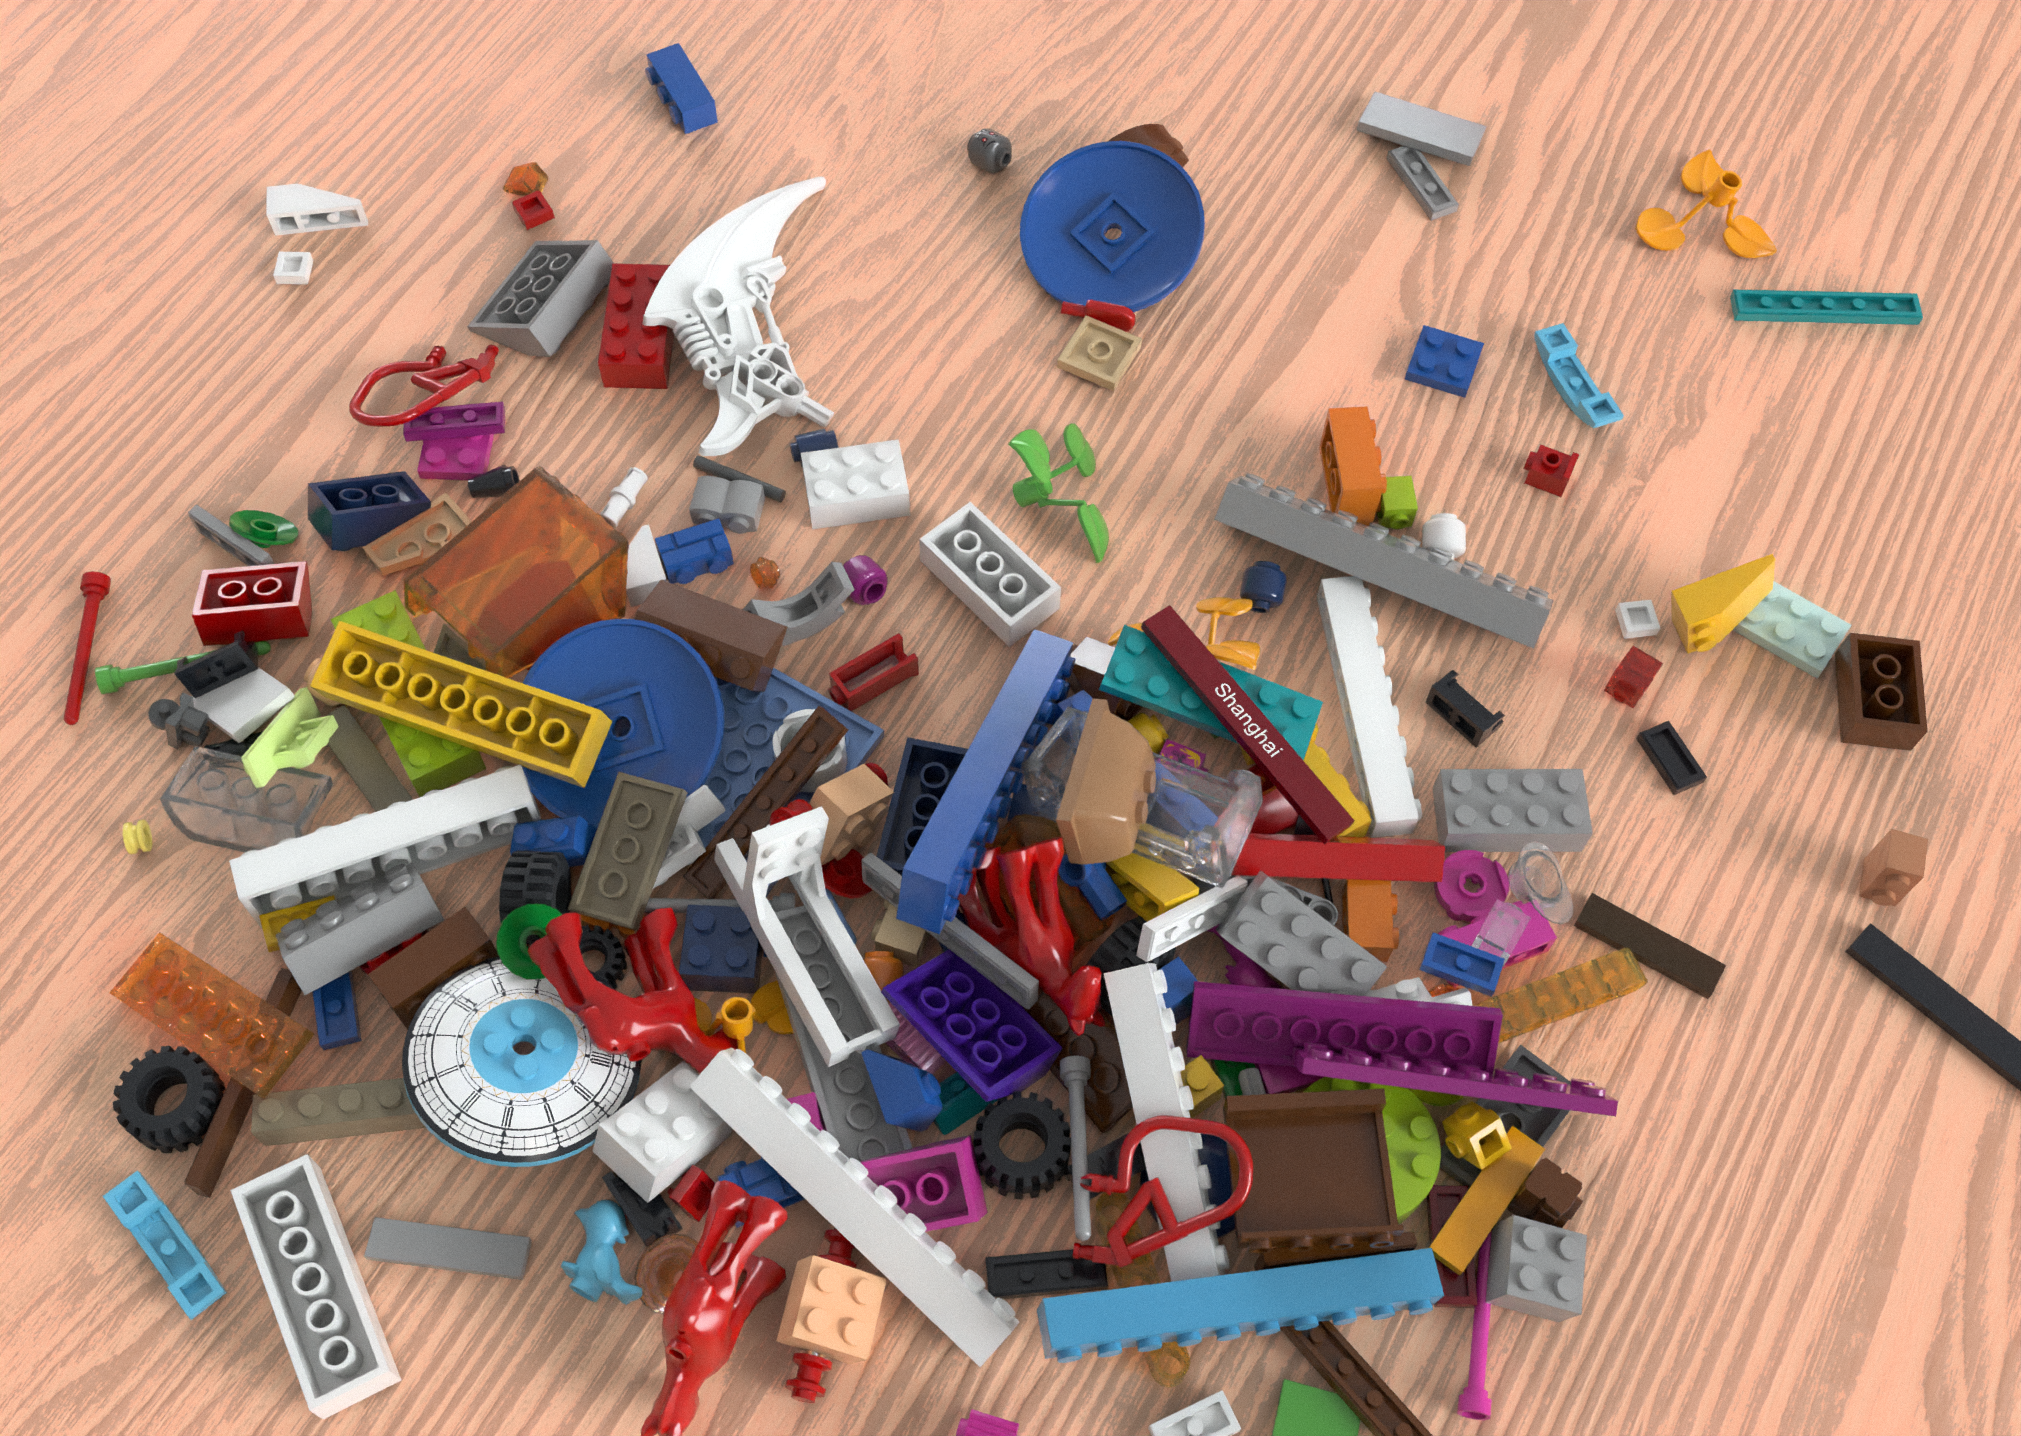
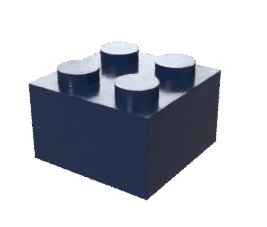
(720, 951)

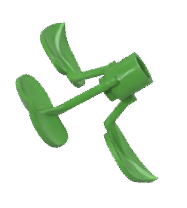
(1037, 488)

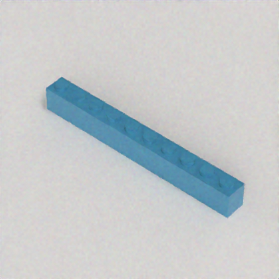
(1237, 1304)

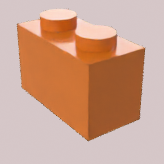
(1368, 916)

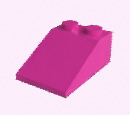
(933, 1182)

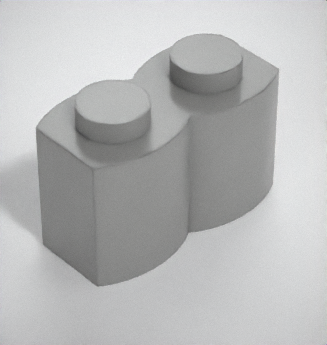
(733, 502)

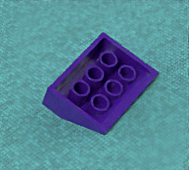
(974, 1026)

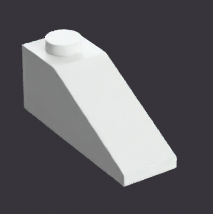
(309, 209)

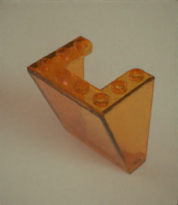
(524, 574)

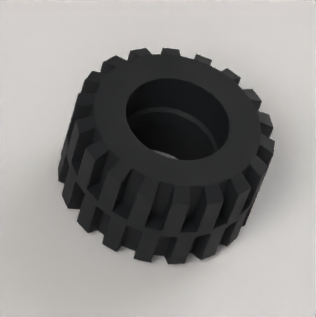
(535, 879)
(1120, 952)
(149, 1080)
(1029, 1115)

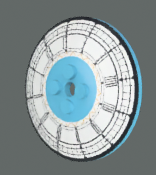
(502, 1103)

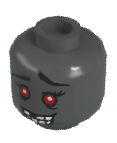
(989, 150)

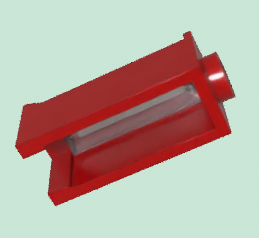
(872, 673)

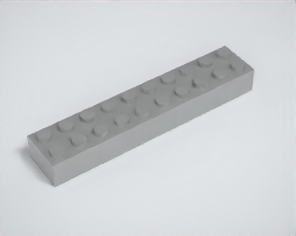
(1384, 559)

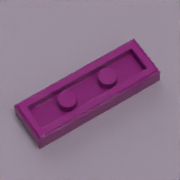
(457, 422)

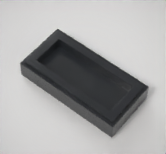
(1671, 757)

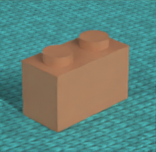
(1893, 868)

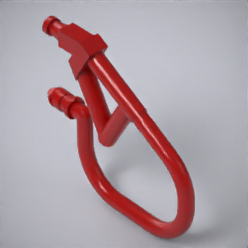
(469, 369)
(1119, 1251)

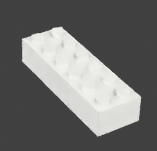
(315, 1287)

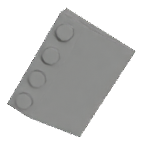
(544, 296)

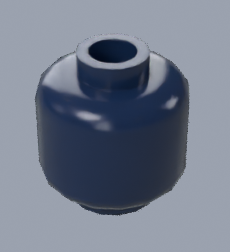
(1263, 585)

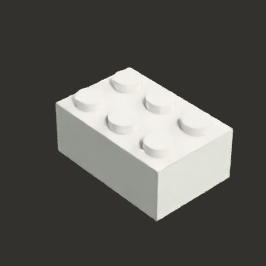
(855, 484)
(660, 1134)

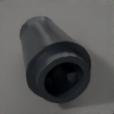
(494, 482)

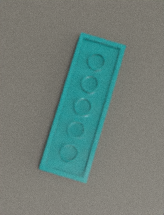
(1148, 679)

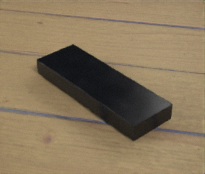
(1043, 1274)

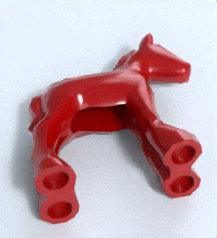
(1034, 943)
(619, 1024)
(704, 1311)

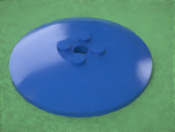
(1106, 189)
(640, 676)

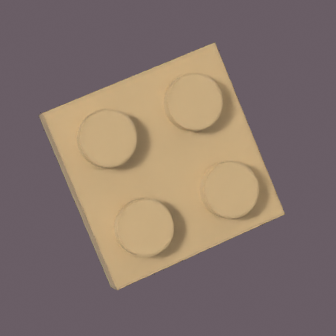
(1099, 353)

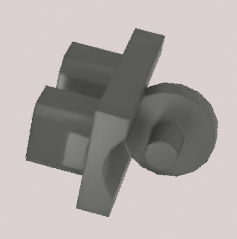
(181, 722)

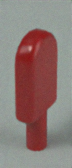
(1111, 314)

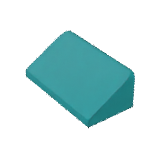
(959, 1103)

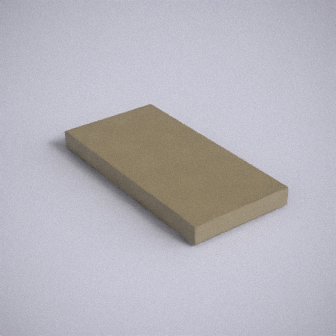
(627, 851)

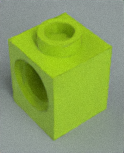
(1398, 503)

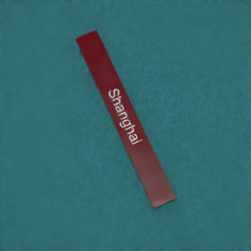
(1247, 725)

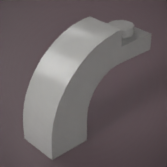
(810, 609)

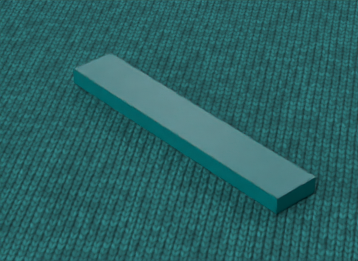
(1826, 307)

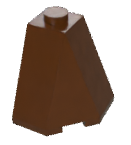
(1088, 672)

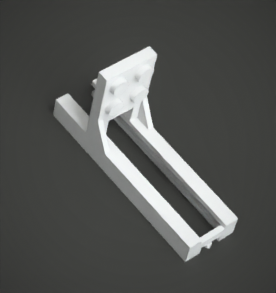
(795, 851)

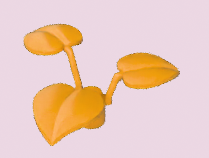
(1718, 187)
(1233, 651)
(738, 1014)

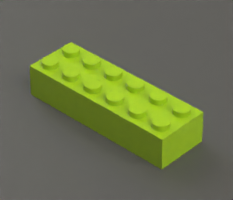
(428, 759)

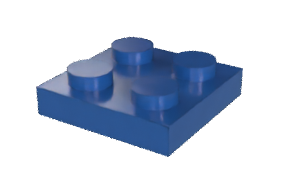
(1444, 361)

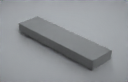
(448, 1248)

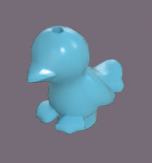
(597, 1264)

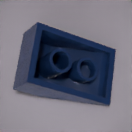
(363, 508)

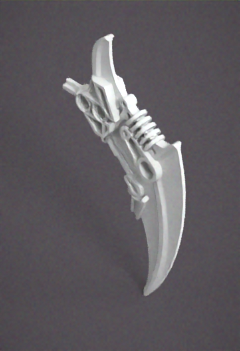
(709, 306)

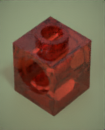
(1633, 677)

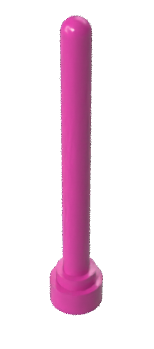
(1474, 1400)

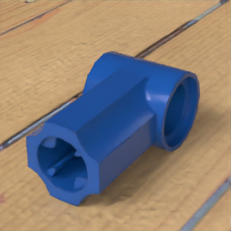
(1094, 885)

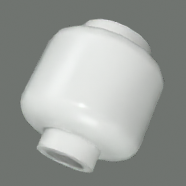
(1445, 533)

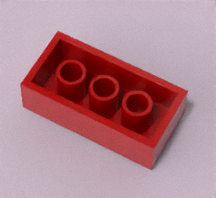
(630, 351)

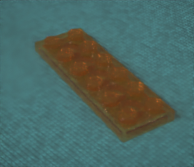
(212, 1014)

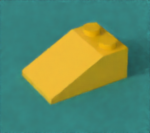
(1716, 605)

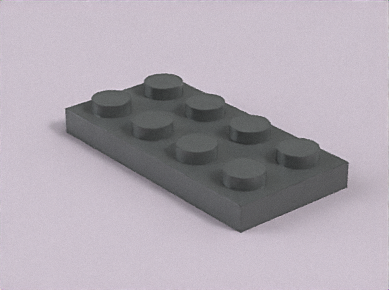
(1532, 1120)

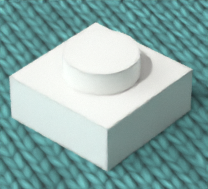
(293, 268)
(1637, 619)

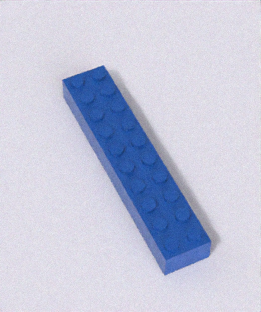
(983, 784)

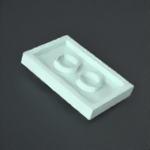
(1794, 629)

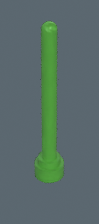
(112, 678)

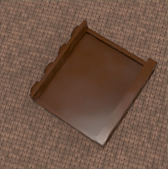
(1315, 1170)

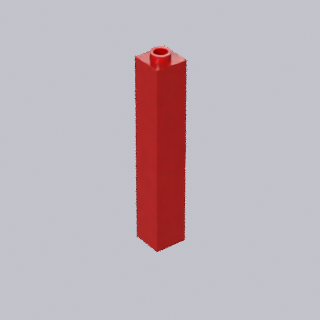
(1341, 858)

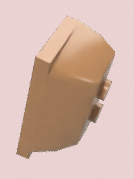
(1106, 789)

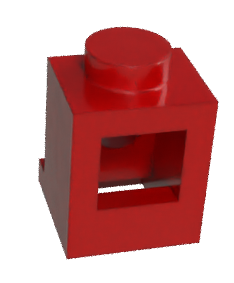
(1549, 469)

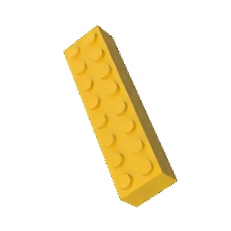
(462, 704)

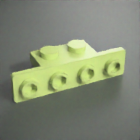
(289, 739)

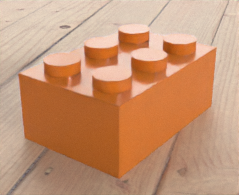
(1352, 463)

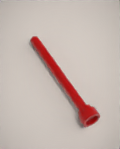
(94, 588)

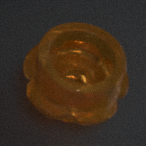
(764, 573)

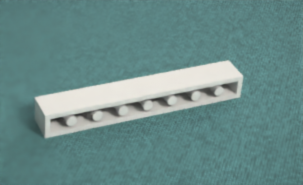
(1367, 707)
(1157, 1090)

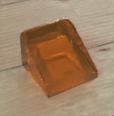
(525, 179)

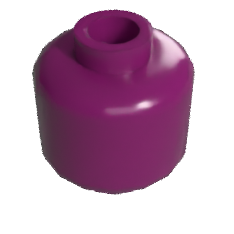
(867, 579)

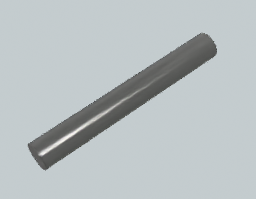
(730, 474)

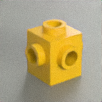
(1476, 1135)

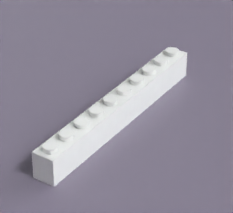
(856, 1205)

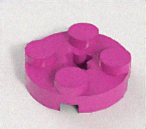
(1470, 865)

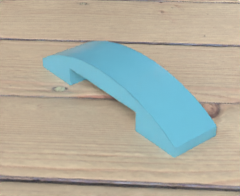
(1572, 380)
(166, 1244)

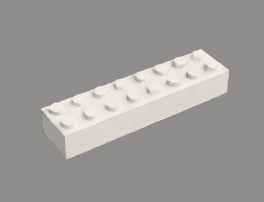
(426, 831)

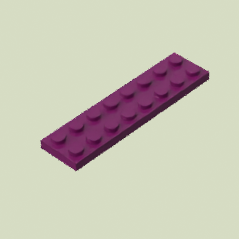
(1268, 1022)
(1464, 1080)

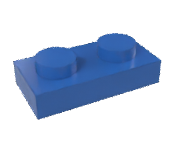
(1462, 964)
(337, 1013)

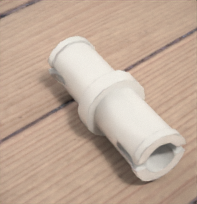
(623, 497)

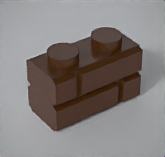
(1547, 1195)

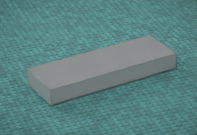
(1422, 182)
(228, 539)

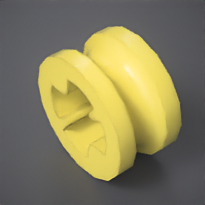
(137, 837)

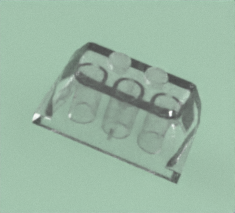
(220, 806)

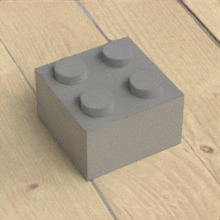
(1536, 1269)

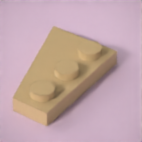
(418, 537)

